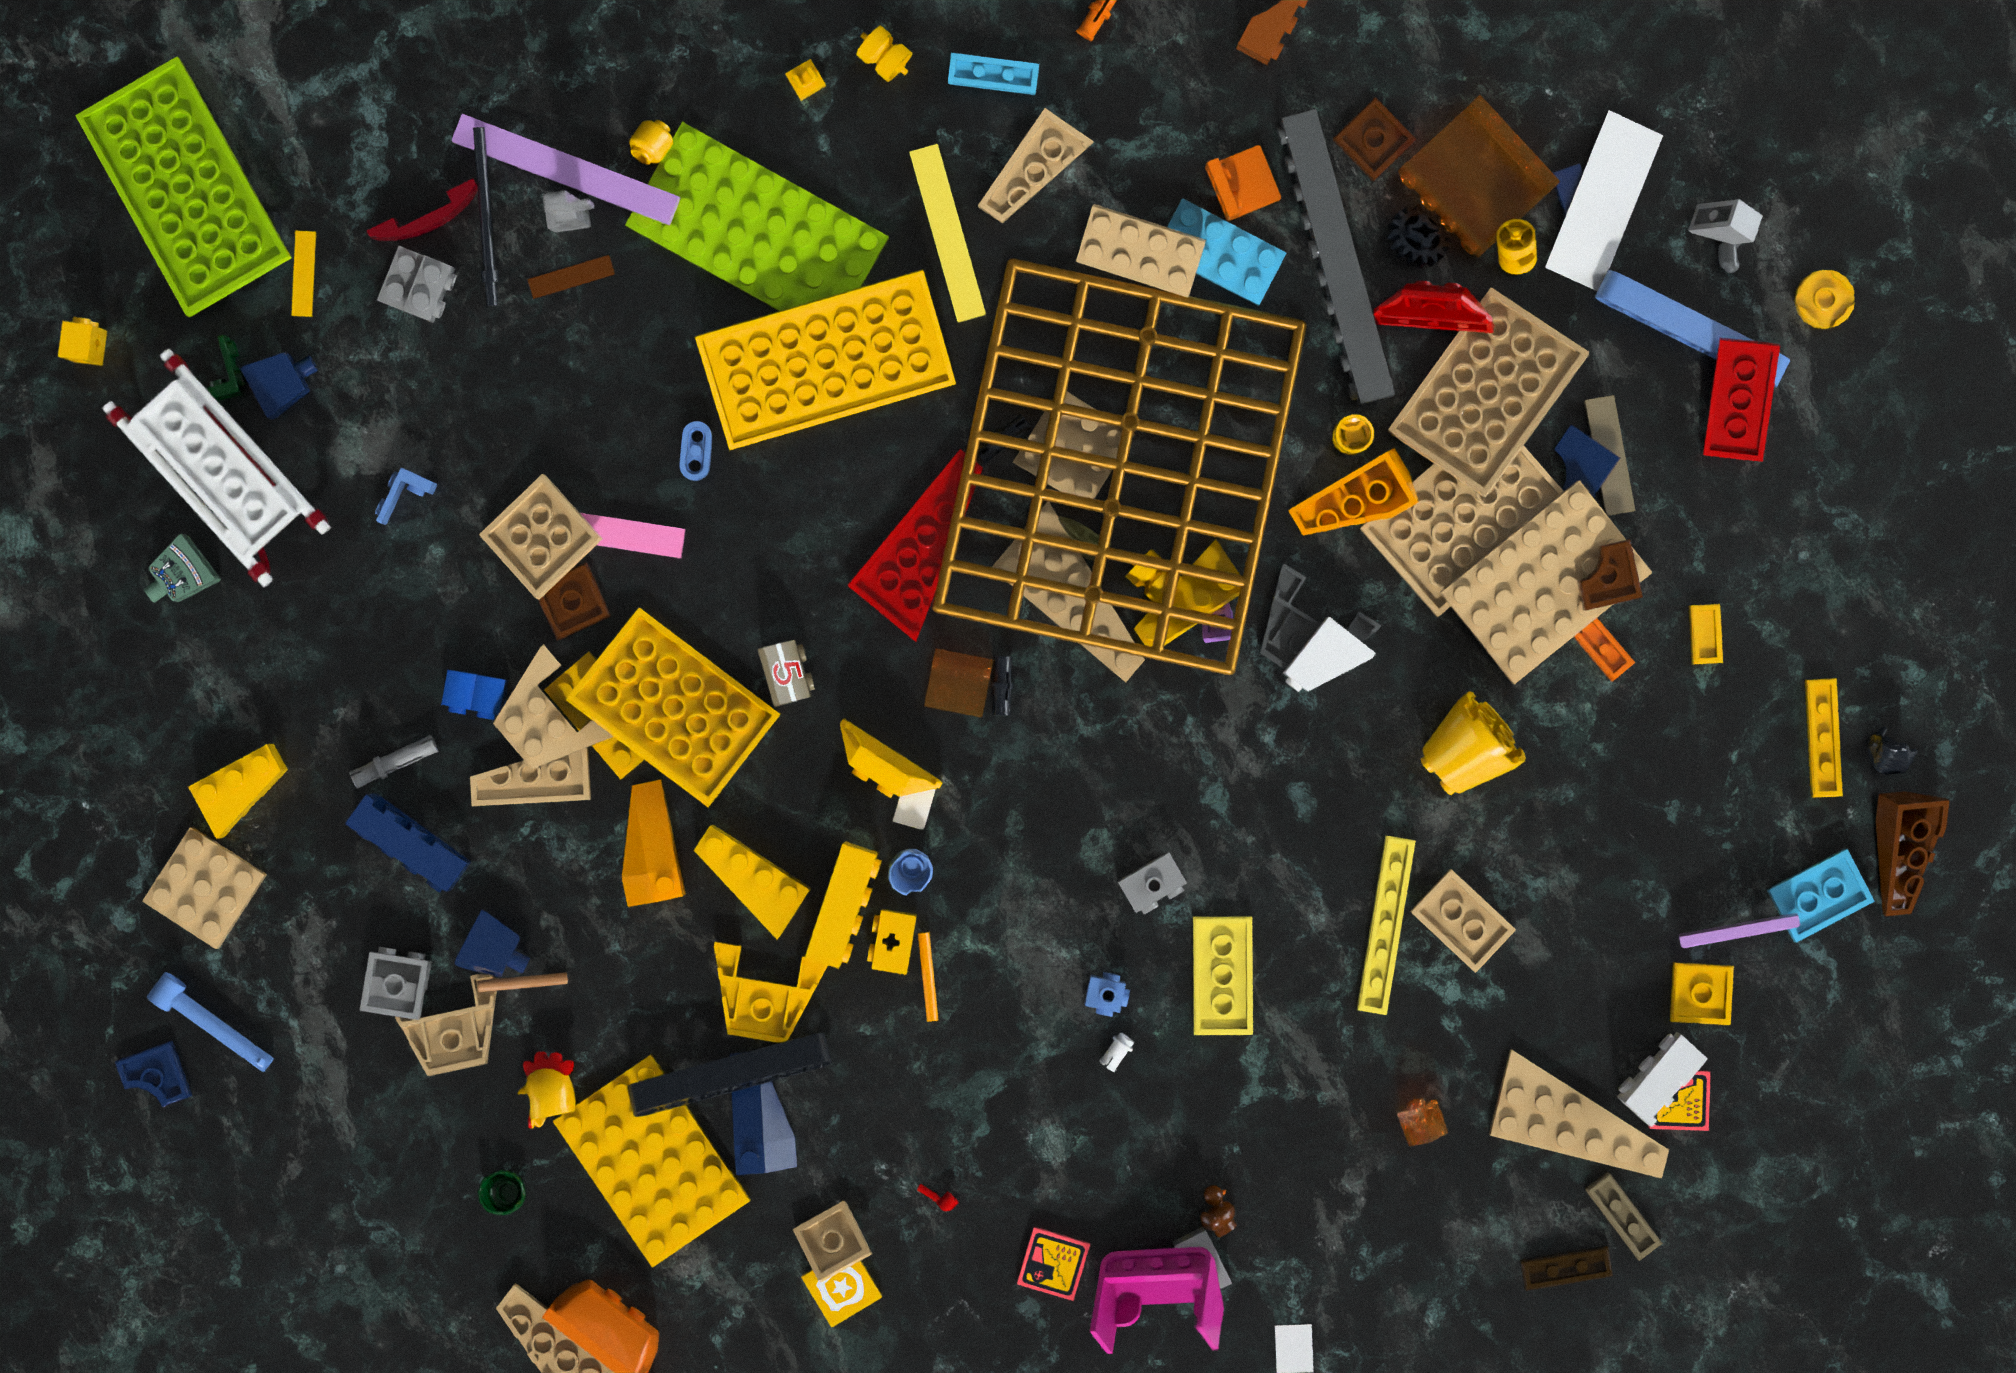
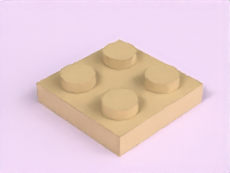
(832, 1241)

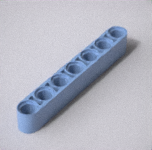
(1669, 316)

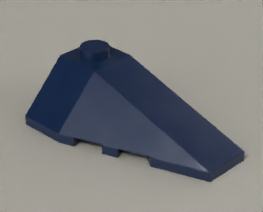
(761, 1131)

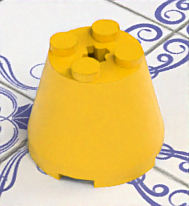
(1471, 746)

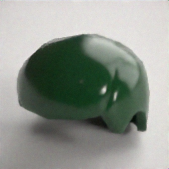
(502, 1192)

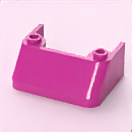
(1156, 1277)

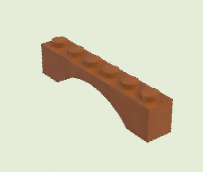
(1266, 30)

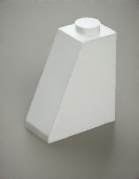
(1326, 656)

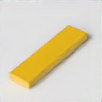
(1823, 737)

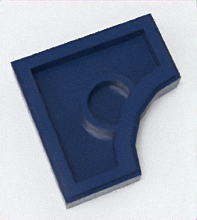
(1585, 460)
(157, 1072)

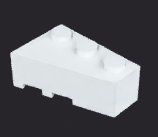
(1661, 1077)

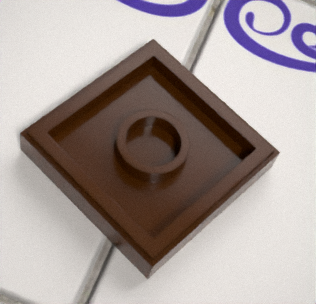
(1374, 139)
(574, 603)

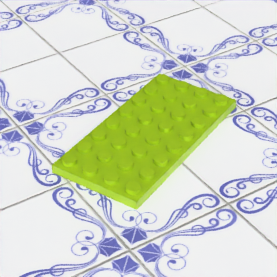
(183, 186)
(756, 226)

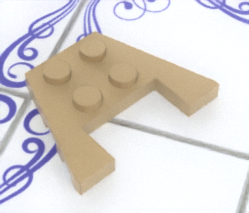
(536, 725)
(456, 1037)

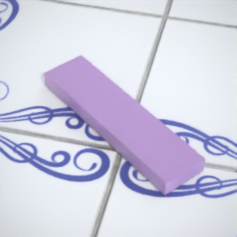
(1739, 930)

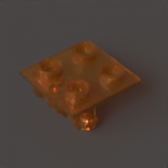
(958, 682)

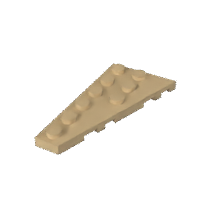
(1068, 610)
(1555, 1117)

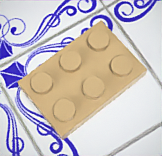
(1463, 920)

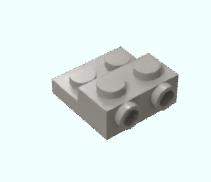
(417, 284)
(395, 983)

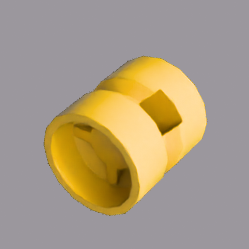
(1352, 434)

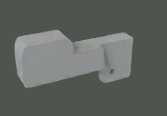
(566, 212)

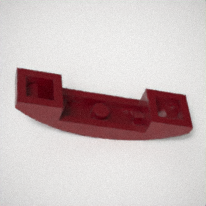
(460, 198)

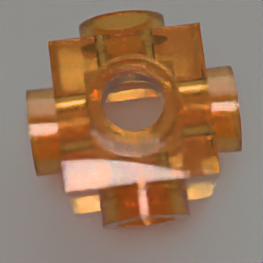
(1422, 1121)

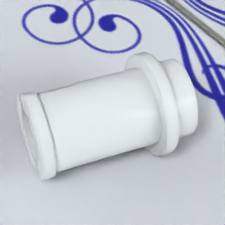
(1117, 1050)

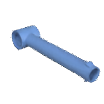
(169, 994)

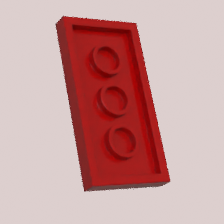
(1741, 399)

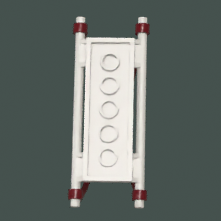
(219, 467)

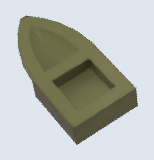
(1079, 532)

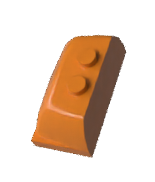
(605, 1327)

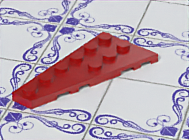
(907, 565)

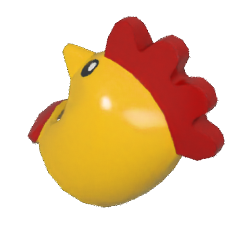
(548, 1087)

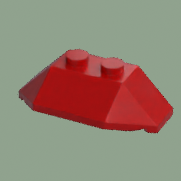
(1434, 308)

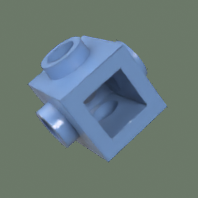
(1098, 985)

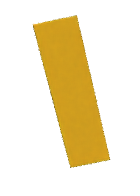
(303, 273)

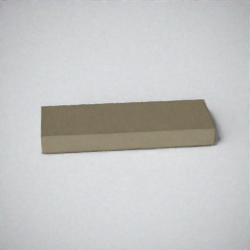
(1623, 1216)

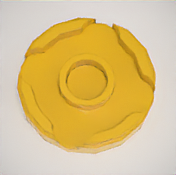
(1824, 299)

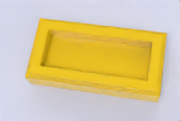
(1705, 634)

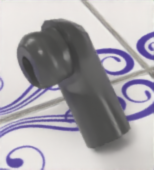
(1728, 257)

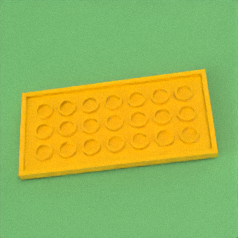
(825, 359)

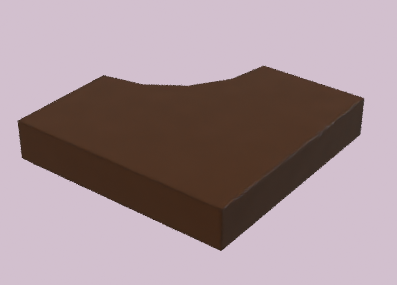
(1613, 578)

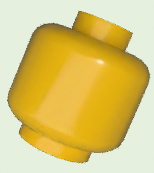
(651, 142)

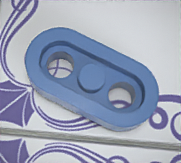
(696, 451)

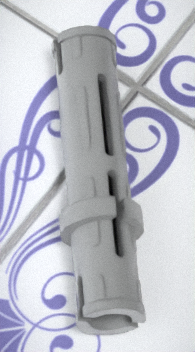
(389, 763)

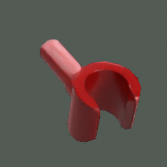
(945, 1203)

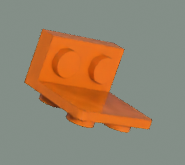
(1243, 182)

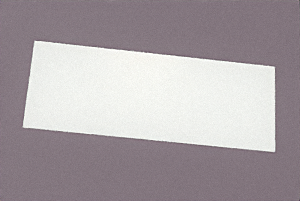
(1604, 201)

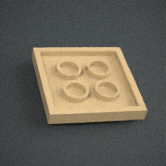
(1076, 435)
(540, 536)
(204, 887)

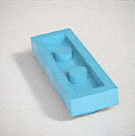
(993, 73)

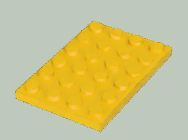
(673, 707)
(651, 1168)

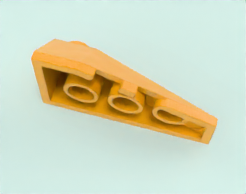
(1366, 495)

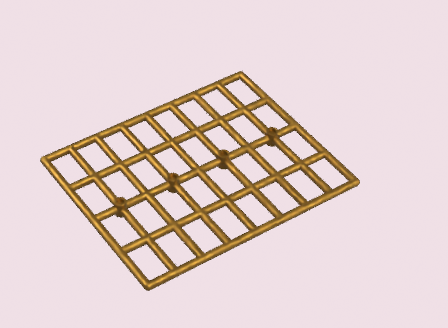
(1111, 507)

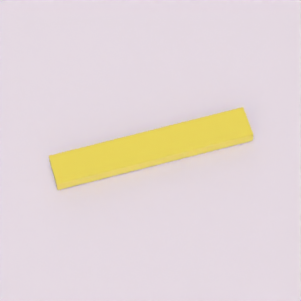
(947, 233)
(1386, 925)

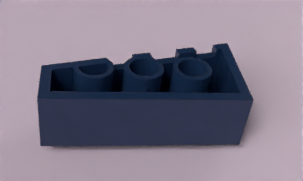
(408, 842)

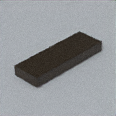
(1566, 1268)

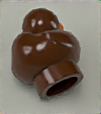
(1221, 1215)

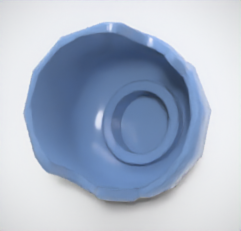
(910, 871)

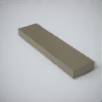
(1605, 429)

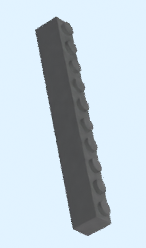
(1336, 257)

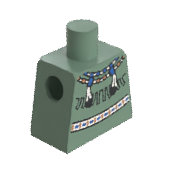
(180, 571)

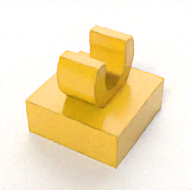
(805, 79)

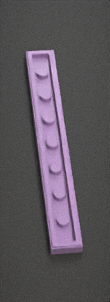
(570, 170)

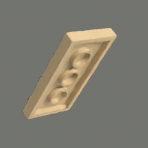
(1141, 250)

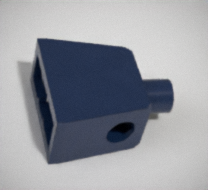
(279, 382)
(491, 948)

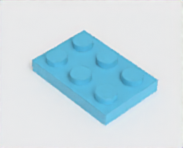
(1821, 894)

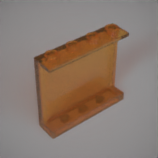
(1477, 176)

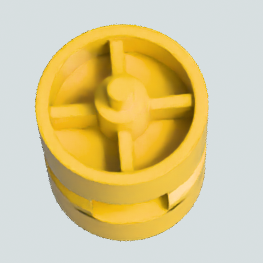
(879, 49)
(1516, 246)
(1151, 579)

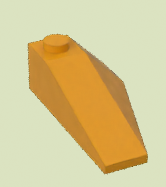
(650, 856)

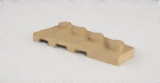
(1037, 160)

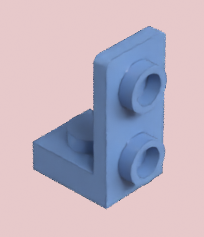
(417, 485)

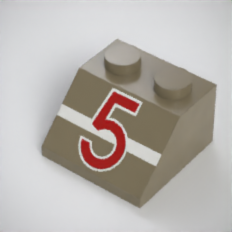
(786, 672)

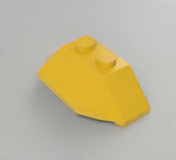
(884, 765)

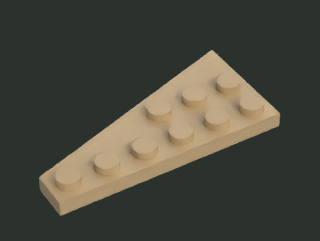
(543, 1342)

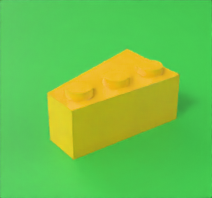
(237, 787)

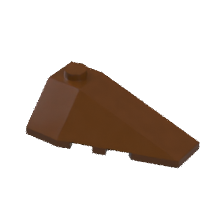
(1906, 837)

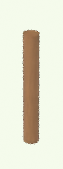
(522, 982)

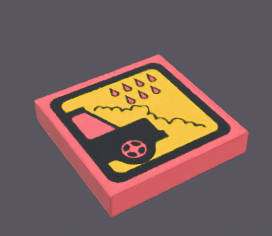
(1689, 1106)
(1053, 1263)

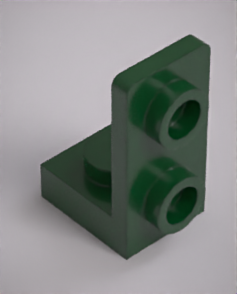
(220, 388)

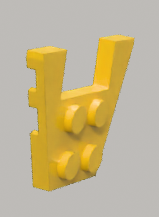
(762, 1007)

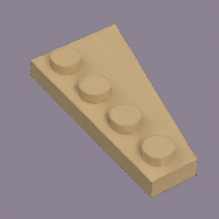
(518, 784)

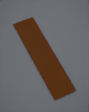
(571, 276)

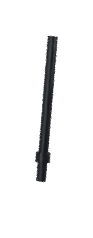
(489, 275)

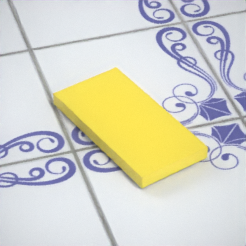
(1222, 975)

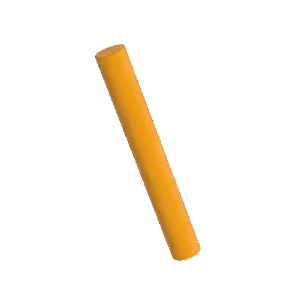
(928, 976)

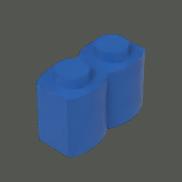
(474, 693)

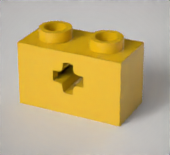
(82, 341)
(895, 959)

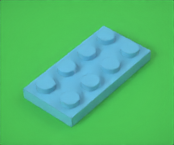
(1230, 254)

